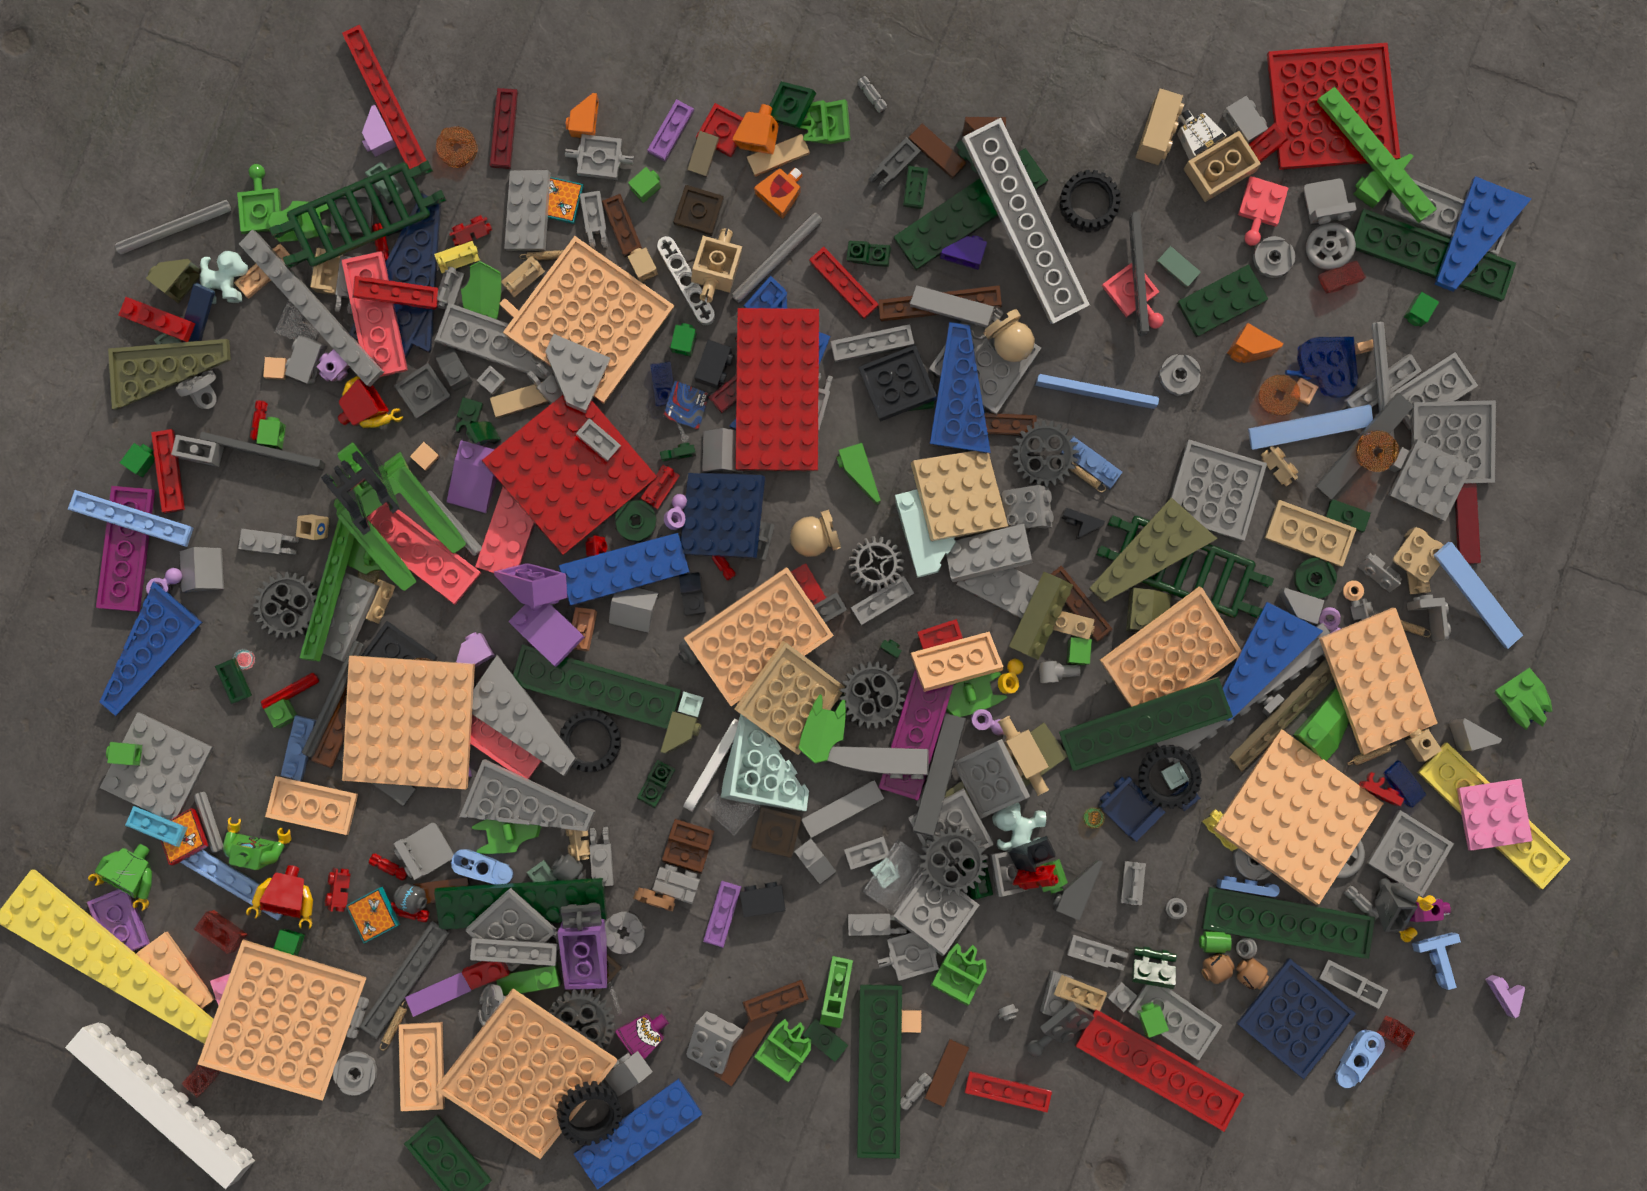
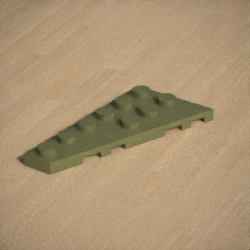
(152, 368)
(1159, 544)

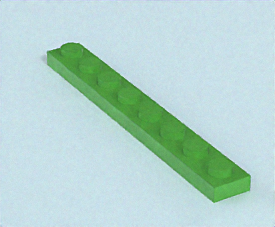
(1376, 155)
(327, 594)

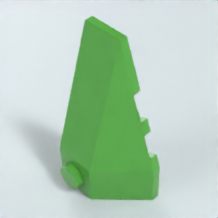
(1324, 727)

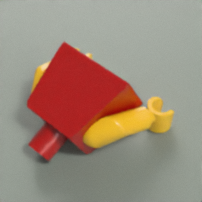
(364, 406)
(284, 895)

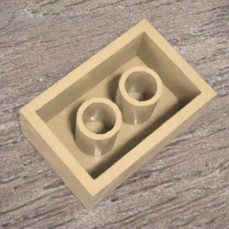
(1160, 127)
(1222, 166)

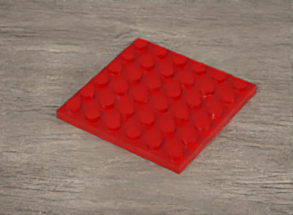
(1304, 75)
(561, 478)

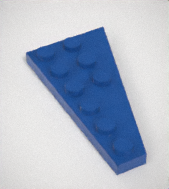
(1481, 222)
(959, 405)
(152, 641)
(1267, 651)

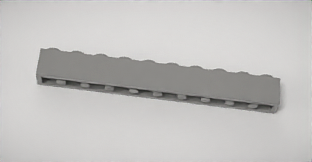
(1307, 658)

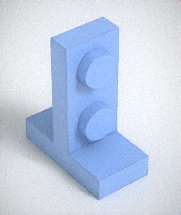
(1439, 956)

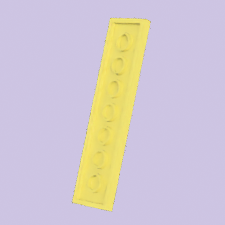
(1536, 859)

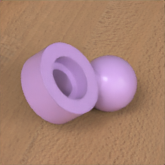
(679, 502)
(172, 576)
(1331, 624)
(988, 722)

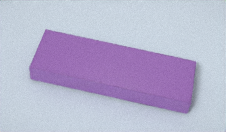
(670, 130)
(722, 914)
(437, 994)

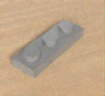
(882, 601)

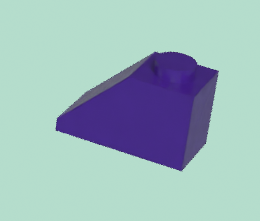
(965, 252)

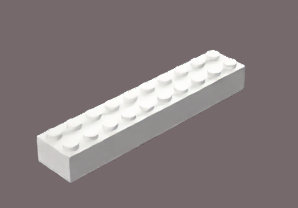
(1025, 221)
(161, 1104)

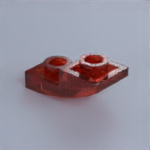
(1338, 278)
(200, 1079)

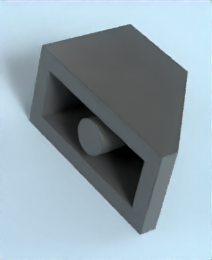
(453, 369)

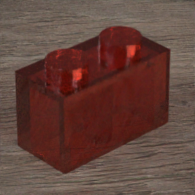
(220, 931)

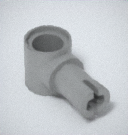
(1053, 672)

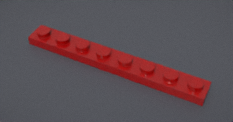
(384, 96)

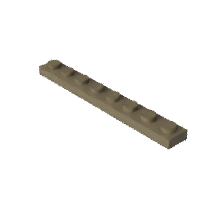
(1282, 716)

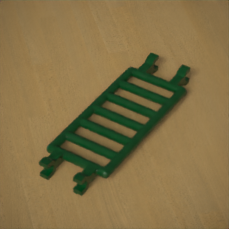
(385, 175)
(1212, 550)

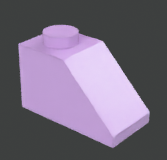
(377, 134)
(475, 650)

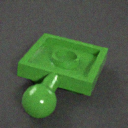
(257, 204)

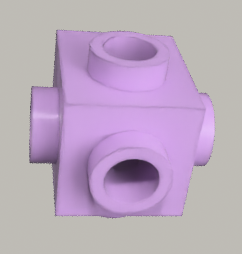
(326, 368)

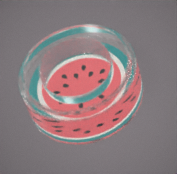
(245, 659)

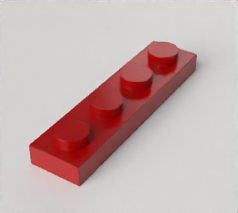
(843, 282)
(395, 292)
(156, 319)
(167, 472)
(1008, 1091)

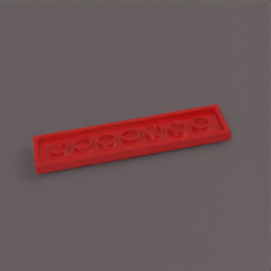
(1160, 1070)

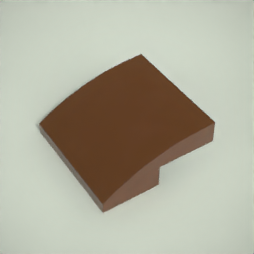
(688, 846)

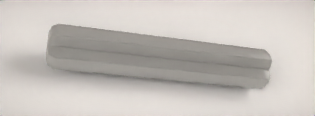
(208, 822)

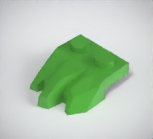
(827, 122)
(1525, 699)
(960, 974)
(784, 1050)

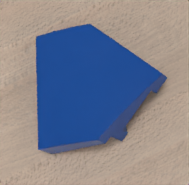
(769, 295)

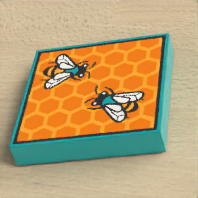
(564, 200)
(373, 915)

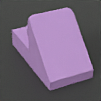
(1509, 999)

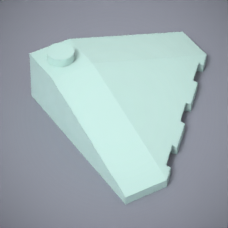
(924, 552)
(759, 772)

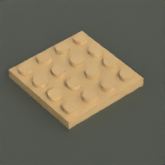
(959, 495)
(785, 695)

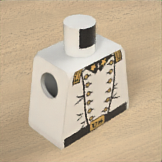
(1198, 133)

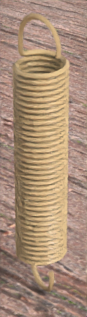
(543, 255)
(1091, 480)
(1414, 628)
(1361, 758)
(396, 1021)

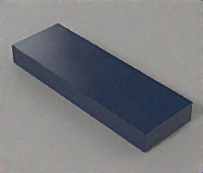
(198, 310)

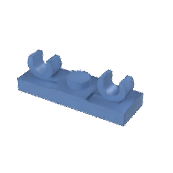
(1095, 464)
(295, 760)

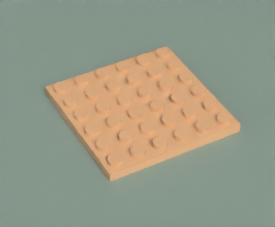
(594, 306)
(408, 722)
(1298, 817)
(282, 1020)
(521, 1070)

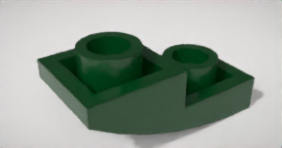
(868, 254)
(482, 433)
(656, 783)

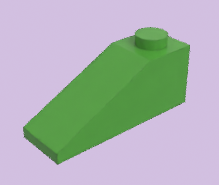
(1373, 188)
(857, 468)
(531, 979)
(836, 992)

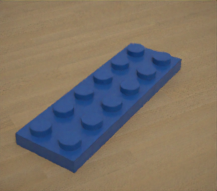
(624, 569)
(639, 1133)

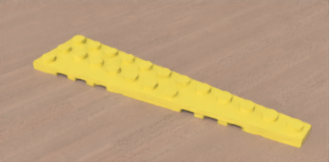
(66, 931)

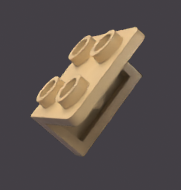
(1417, 554)

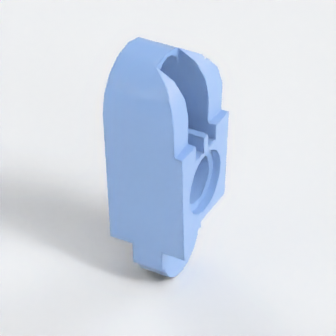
(497, 871)
(1347, 1073)

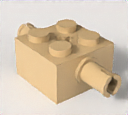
(716, 264)
(1025, 755)

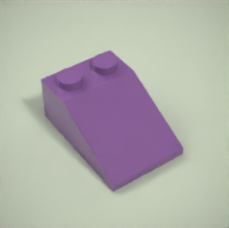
(471, 480)
(534, 584)
(547, 631)
(583, 957)

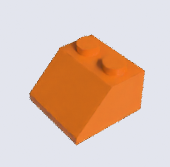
(1253, 345)

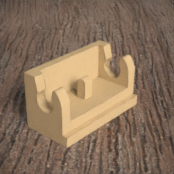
(325, 275)

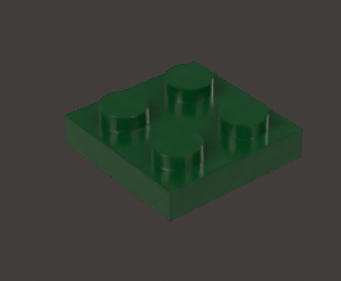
(791, 104)

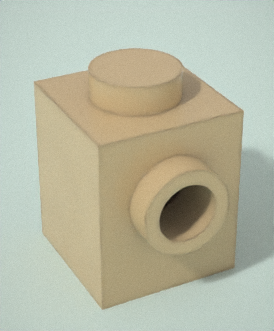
(1423, 745)

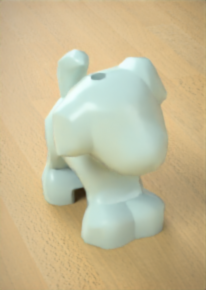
(229, 266)
(1021, 827)

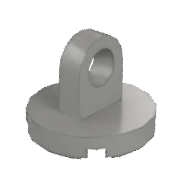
(197, 386)
(490, 1001)

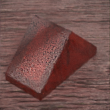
(1396, 1032)

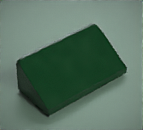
(981, 889)

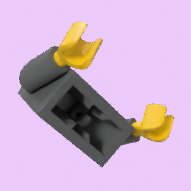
(1397, 905)

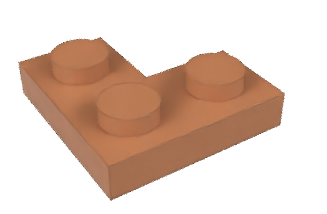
(584, 622)

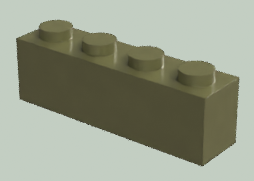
(1041, 615)

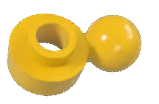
(1014, 667)

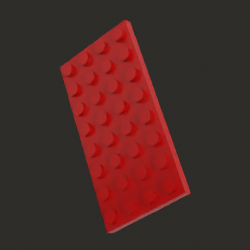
(777, 389)

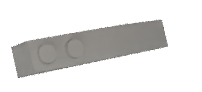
(888, 761)

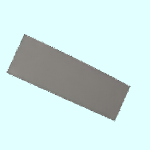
(1353, 984)

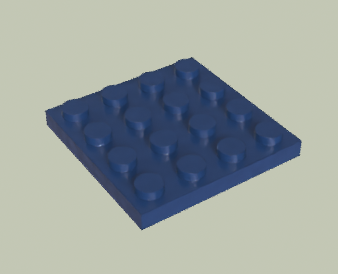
(722, 515)
(1296, 1018)

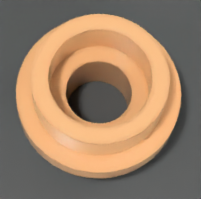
(1347, 591)

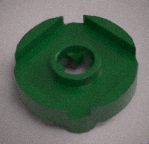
(633, 509)
(1318, 567)

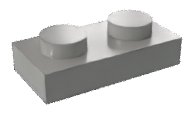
(598, 440)
(866, 852)

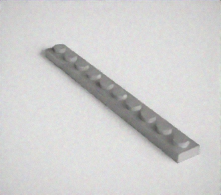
(311, 308)

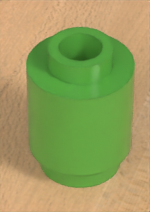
(1215, 942)

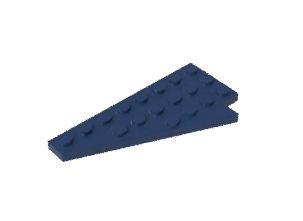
(415, 263)

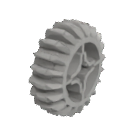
(884, 559)

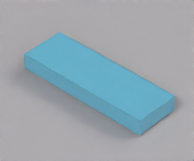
(156, 826)

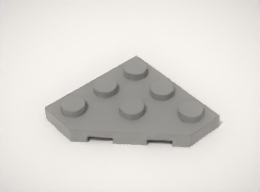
(576, 371)

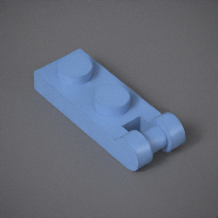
(1248, 886)

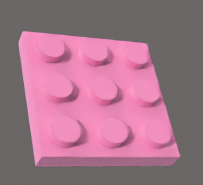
(1494, 814)

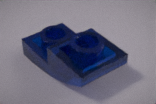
(662, 381)
(1402, 780)

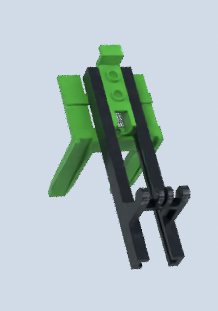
(368, 486)

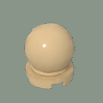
(1011, 338)
(813, 535)

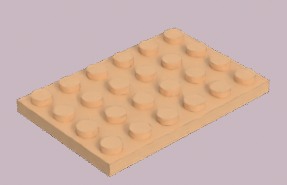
(748, 632)
(1172, 651)
(1378, 680)

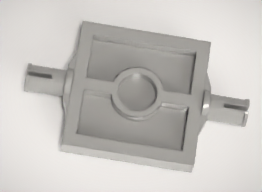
(599, 157)
(909, 956)

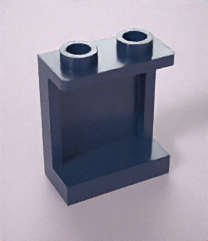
(1130, 808)

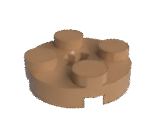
(648, 897)

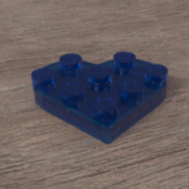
(1331, 362)

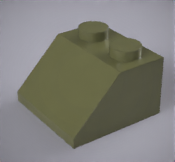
(174, 277)
(1145, 607)
(680, 732)

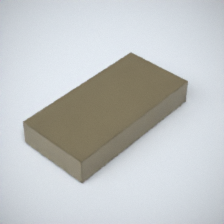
(703, 153)

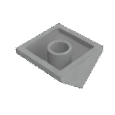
(719, 451)
(201, 569)
(633, 609)
(1471, 736)
(1004, 874)

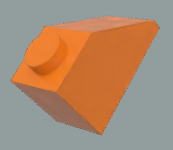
(583, 117)

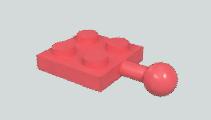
(1261, 203)
(1121, 291)

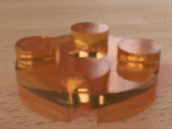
(463, 155)
(1290, 399)
(1384, 441)

